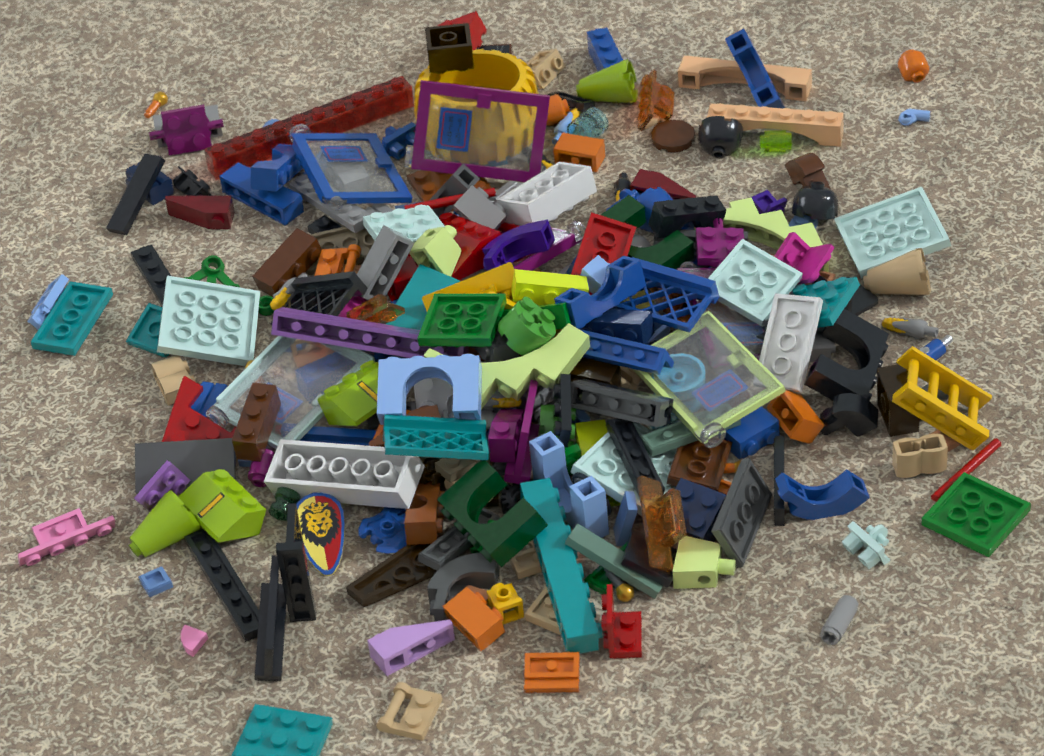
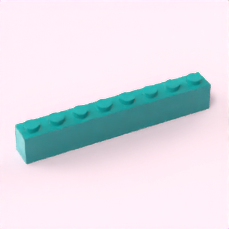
(561, 571)

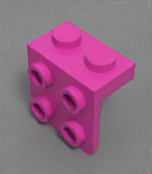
(803, 257)

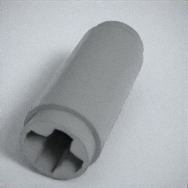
(839, 620)

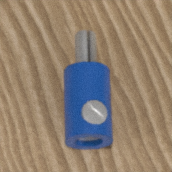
(937, 347)

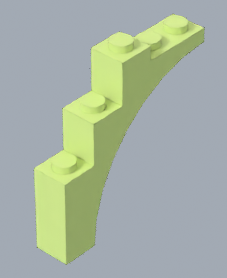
(769, 227)
(543, 364)

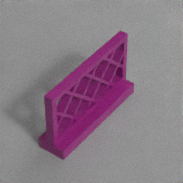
(521, 470)

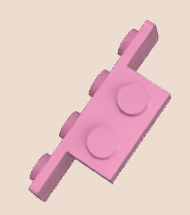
(62, 532)

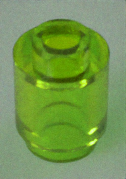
(776, 141)

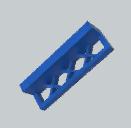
(627, 353)

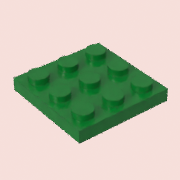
(462, 320)
(976, 514)

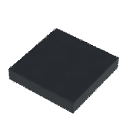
(637, 559)

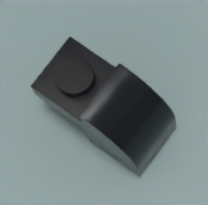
(850, 411)

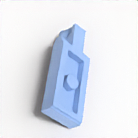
(47, 301)

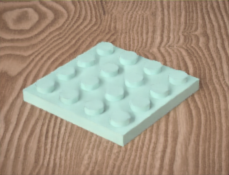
(891, 230)
(208, 321)
(608, 470)

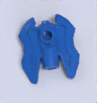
(385, 529)

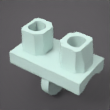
(871, 542)

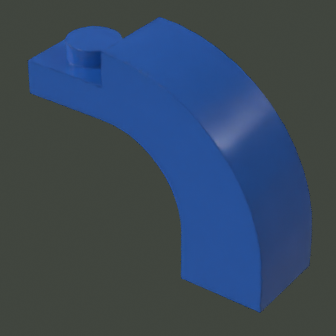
(823, 501)

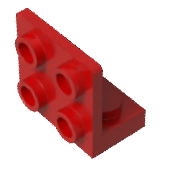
(622, 629)

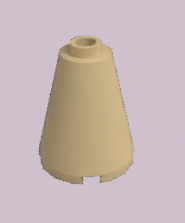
(900, 275)

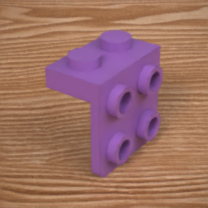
(165, 479)

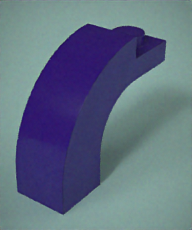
(518, 242)

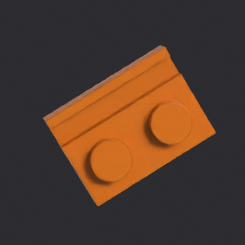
(552, 672)

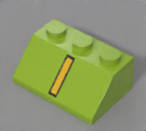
(353, 398)
(223, 506)

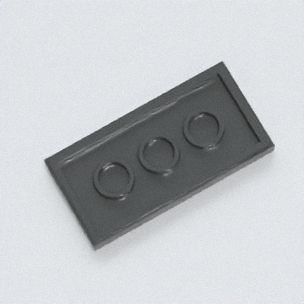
(189, 456)
(742, 512)

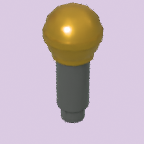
(623, 590)

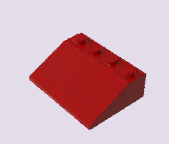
(471, 239)

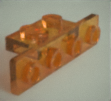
(654, 99)
(376, 310)
(662, 521)

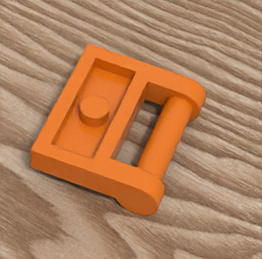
(332, 260)

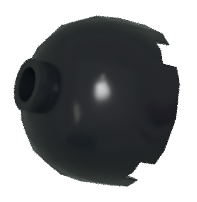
(720, 136)
(816, 202)

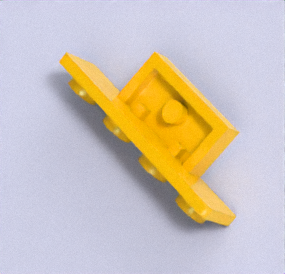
(493, 280)

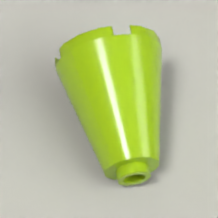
(610, 84)
(163, 526)

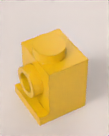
(503, 598)

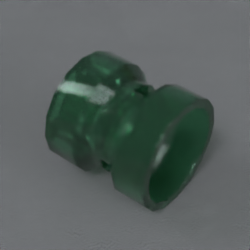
(283, 497)

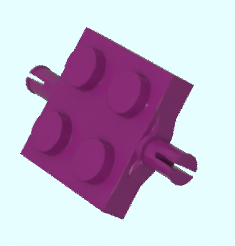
(186, 129)
(716, 243)

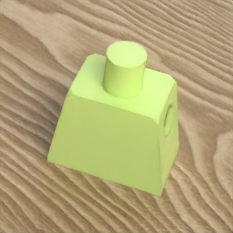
(437, 249)
(699, 564)

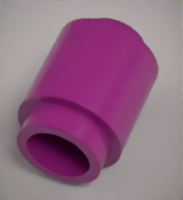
(259, 469)

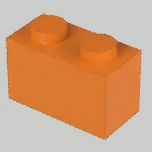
(580, 150)
(796, 417)
(474, 618)

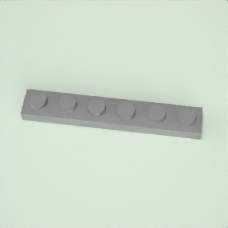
(349, 215)

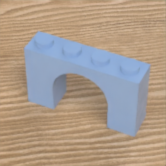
(399, 375)
(582, 501)

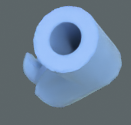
(912, 115)

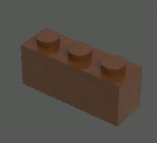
(287, 262)
(256, 422)

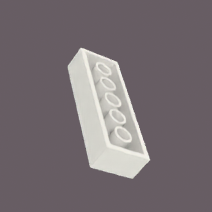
(345, 471)

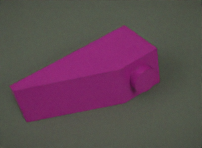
(505, 435)

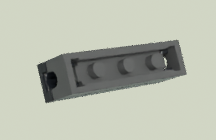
(621, 402)

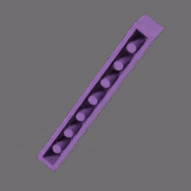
(353, 333)

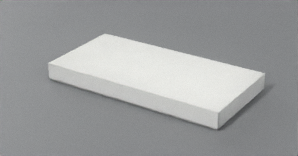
(790, 338)

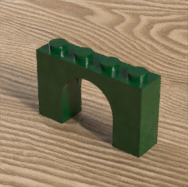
(669, 252)
(501, 538)

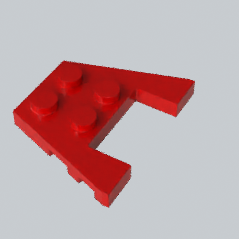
(187, 423)

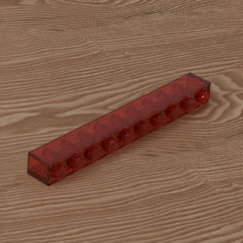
(334, 117)

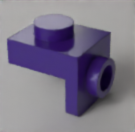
(767, 203)

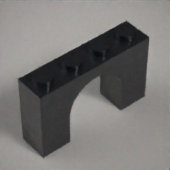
(864, 343)

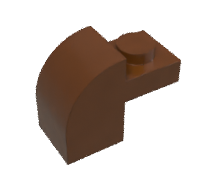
(806, 169)

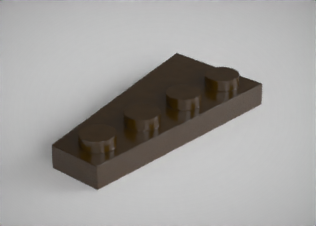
(391, 576)

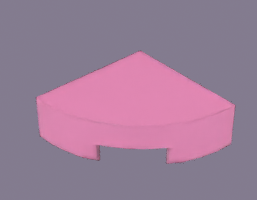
(192, 639)

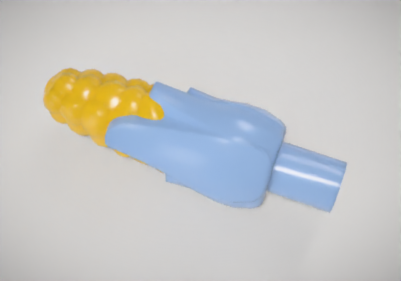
(562, 125)

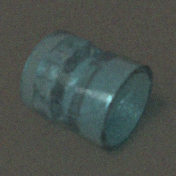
(590, 124)

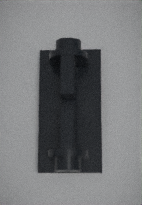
(188, 183)

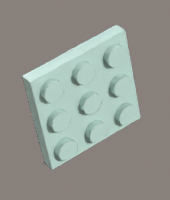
(409, 222)
(750, 280)

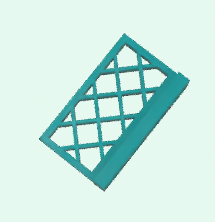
(409, 435)

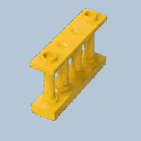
(936, 412)

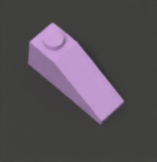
(406, 644)

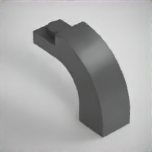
(455, 185)
(455, 576)

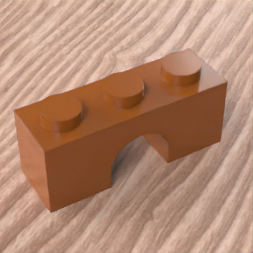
(424, 518)

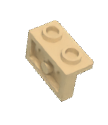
(546, 66)

